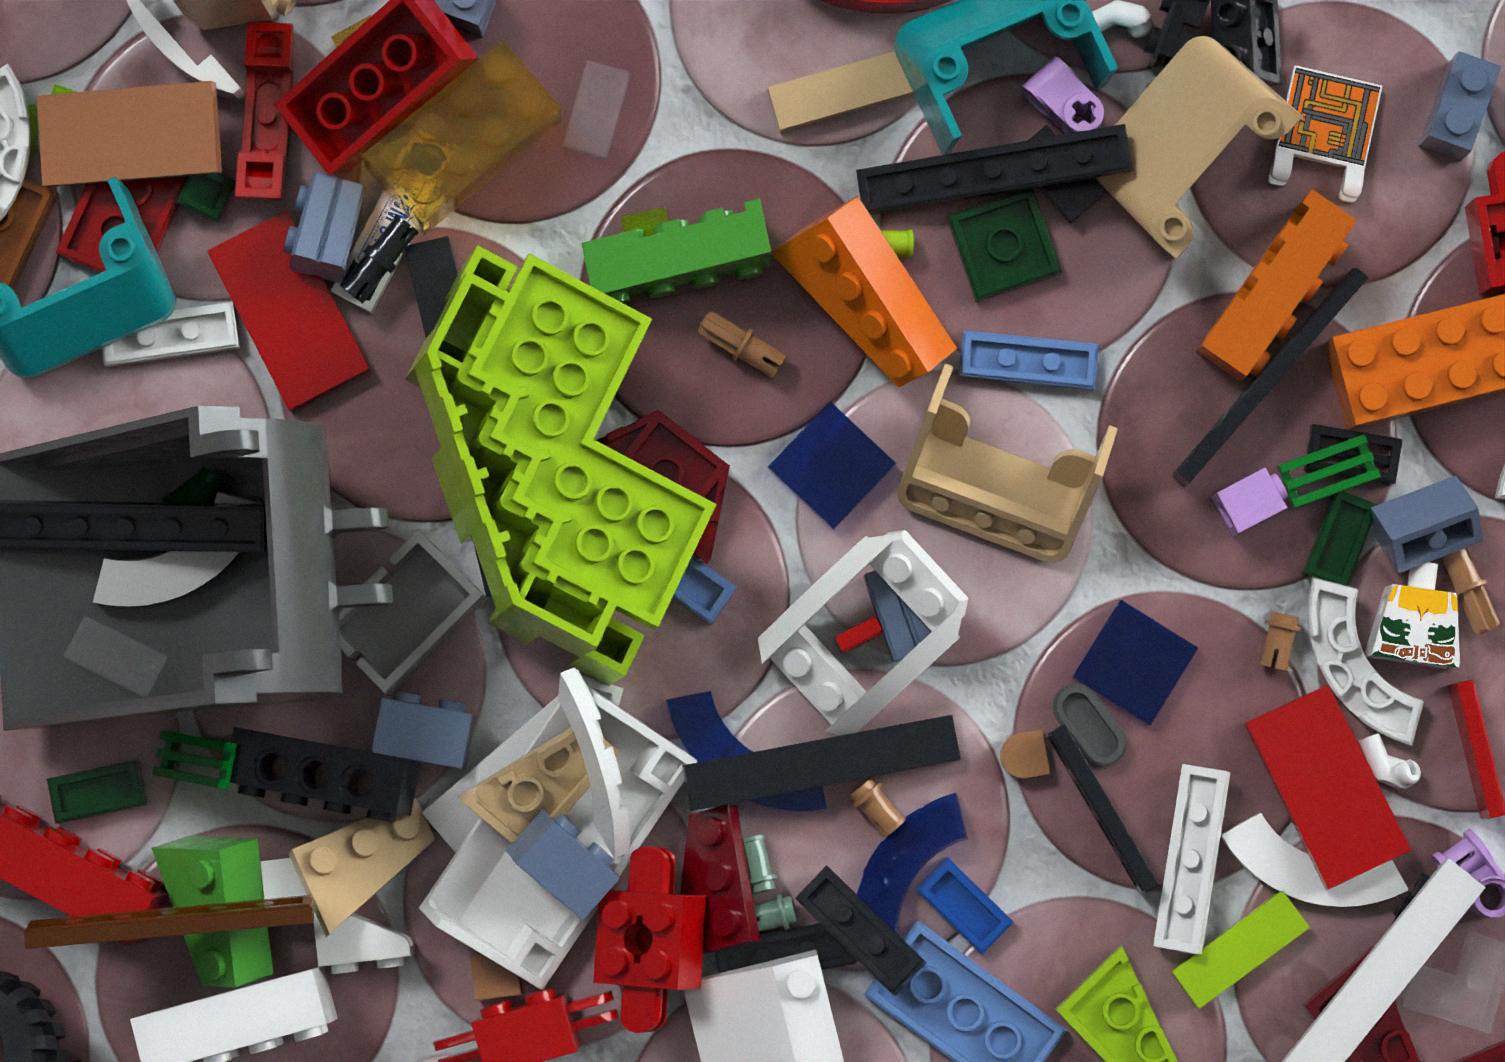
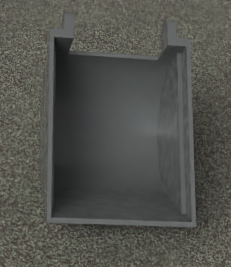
(239, 640)

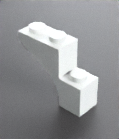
(353, 941)

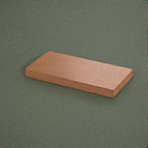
(129, 134)

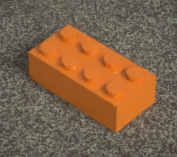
(1419, 362)

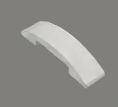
(206, 71)

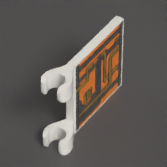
(1333, 129)

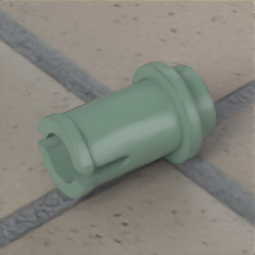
(758, 864)
(776, 913)

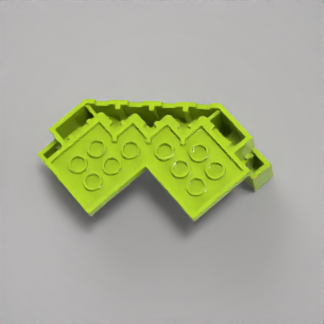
(551, 511)

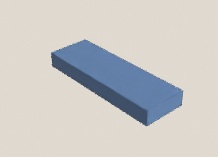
(1028, 360)

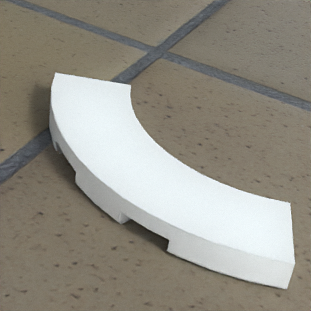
(14, 138)
(161, 575)
(1347, 668)
(599, 761)
(1291, 870)

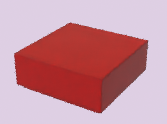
(858, 635)

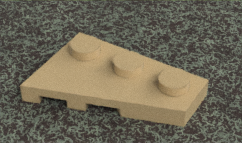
(545, 778)
(357, 862)

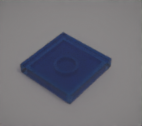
(831, 465)
(1134, 662)

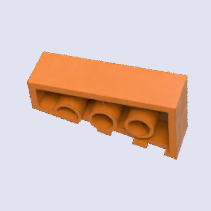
(1277, 285)
(867, 291)

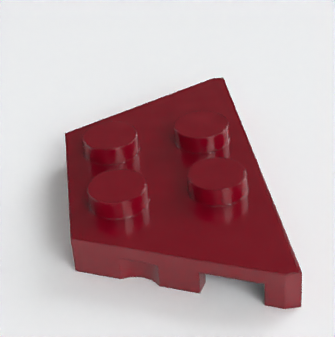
(678, 456)

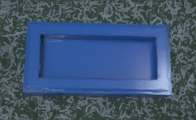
(964, 905)

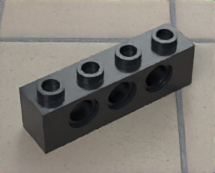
(392, 777)

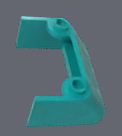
(934, 45)
(95, 311)

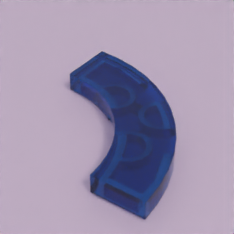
(709, 739)
(906, 853)

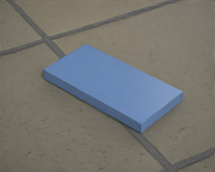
(966, 1008)

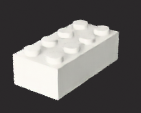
(238, 1018)

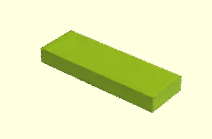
(1240, 949)

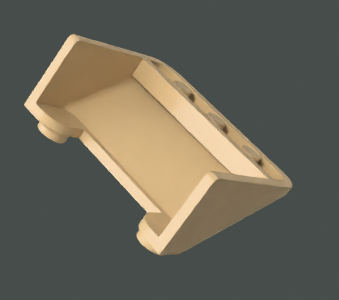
(1183, 128)

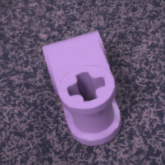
(1061, 94)
(1479, 866)

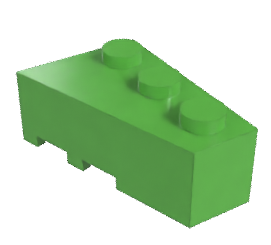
(213, 872)

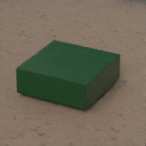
(205, 194)

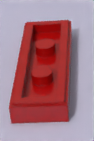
(1477, 749)

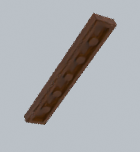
(169, 921)

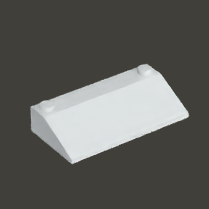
(506, 912)
(765, 1013)

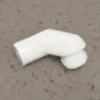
(1124, 14)
(1386, 768)

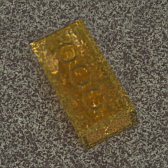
(462, 137)

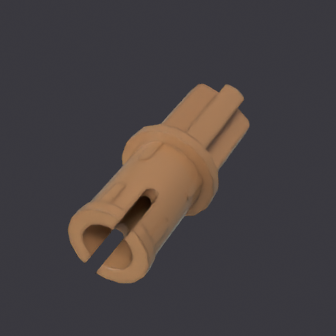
(741, 343)
(1471, 591)

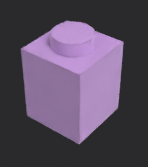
(1250, 500)

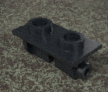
(1169, 39)

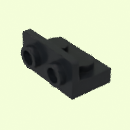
(1251, 34)

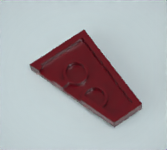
(719, 870)

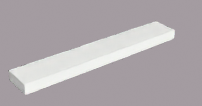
(1388, 966)

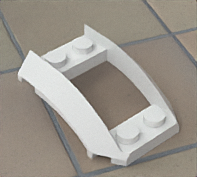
(821, 675)

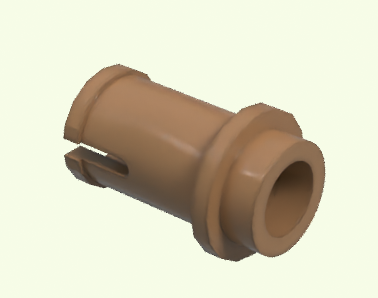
(1281, 637)
(877, 806)

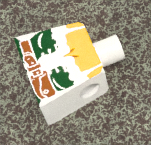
(1417, 623)

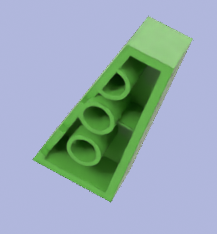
(680, 254)

